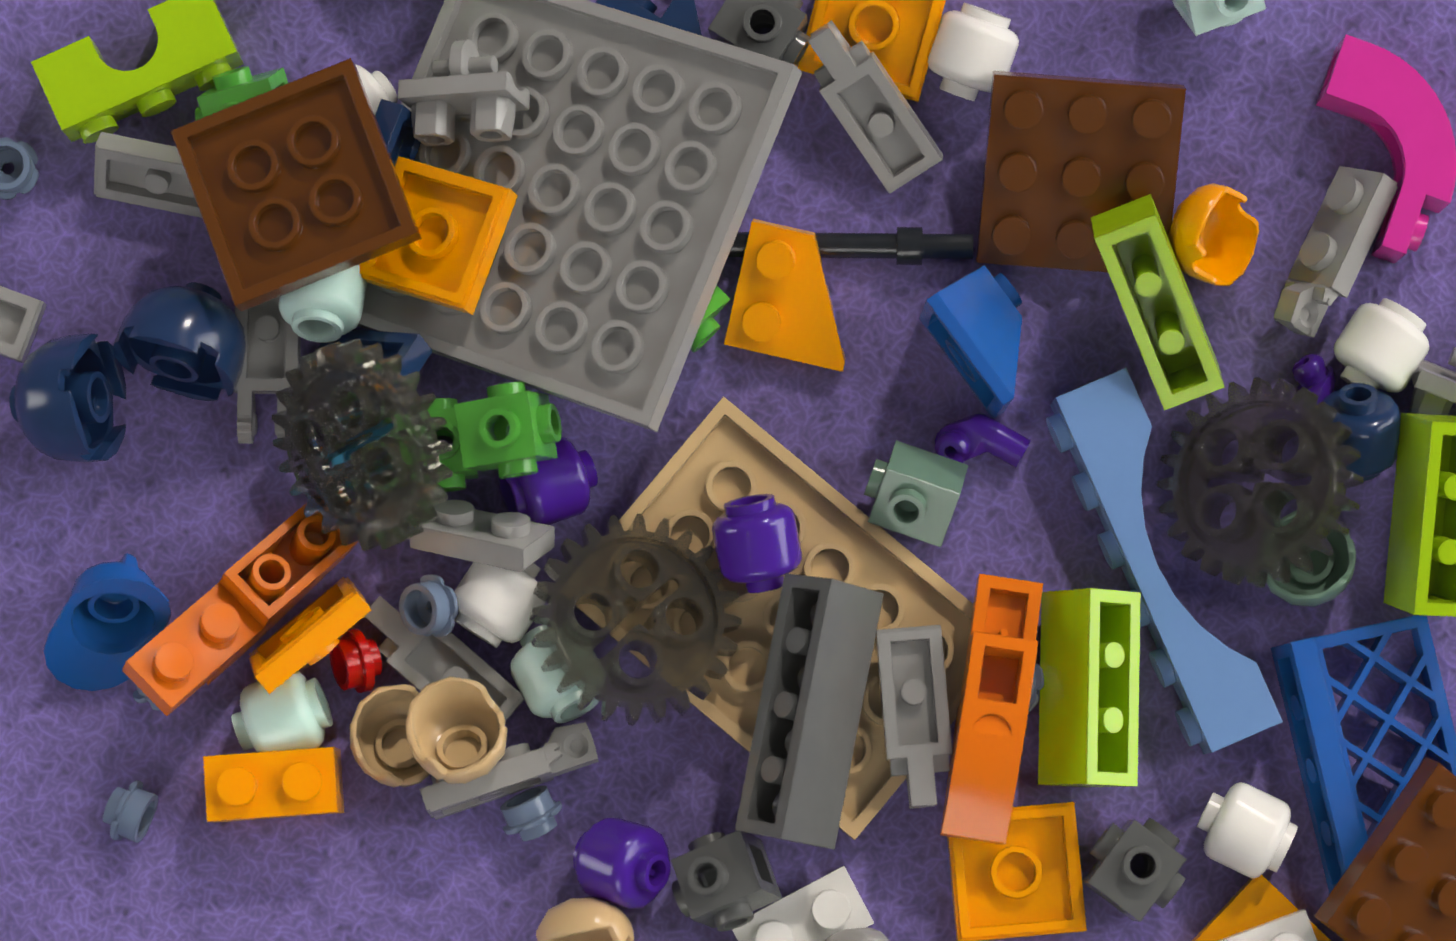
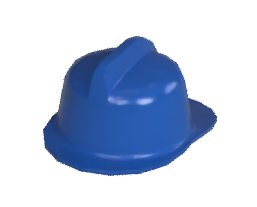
(104, 623)

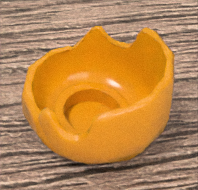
(1213, 235)

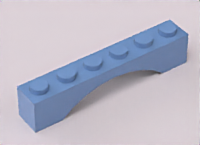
(1217, 686)

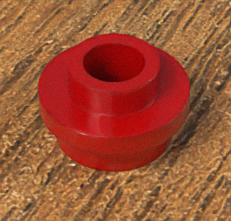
(356, 661)

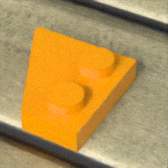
(784, 299)

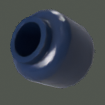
(1374, 425)

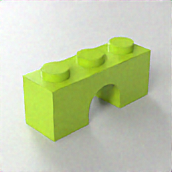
(93, 96)

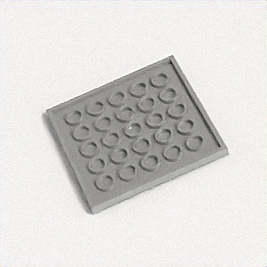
(624, 202)

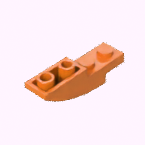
(236, 611)
(992, 709)

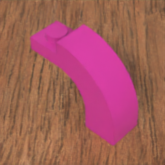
(1412, 124)

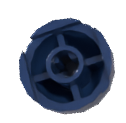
(185, 340)
(68, 399)

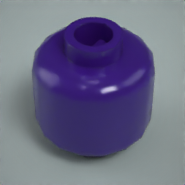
(558, 488)
(757, 542)
(622, 862)

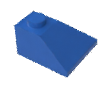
(979, 334)

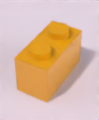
(273, 784)

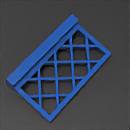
(1320, 741)

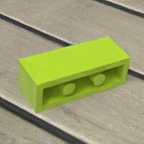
(1157, 302)
(1424, 518)
(1089, 688)

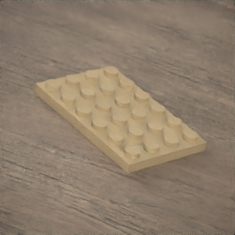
(738, 459)

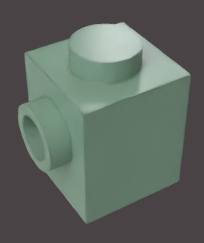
(915, 492)

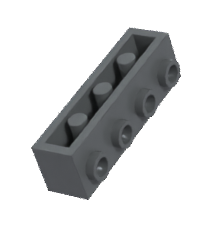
(809, 710)

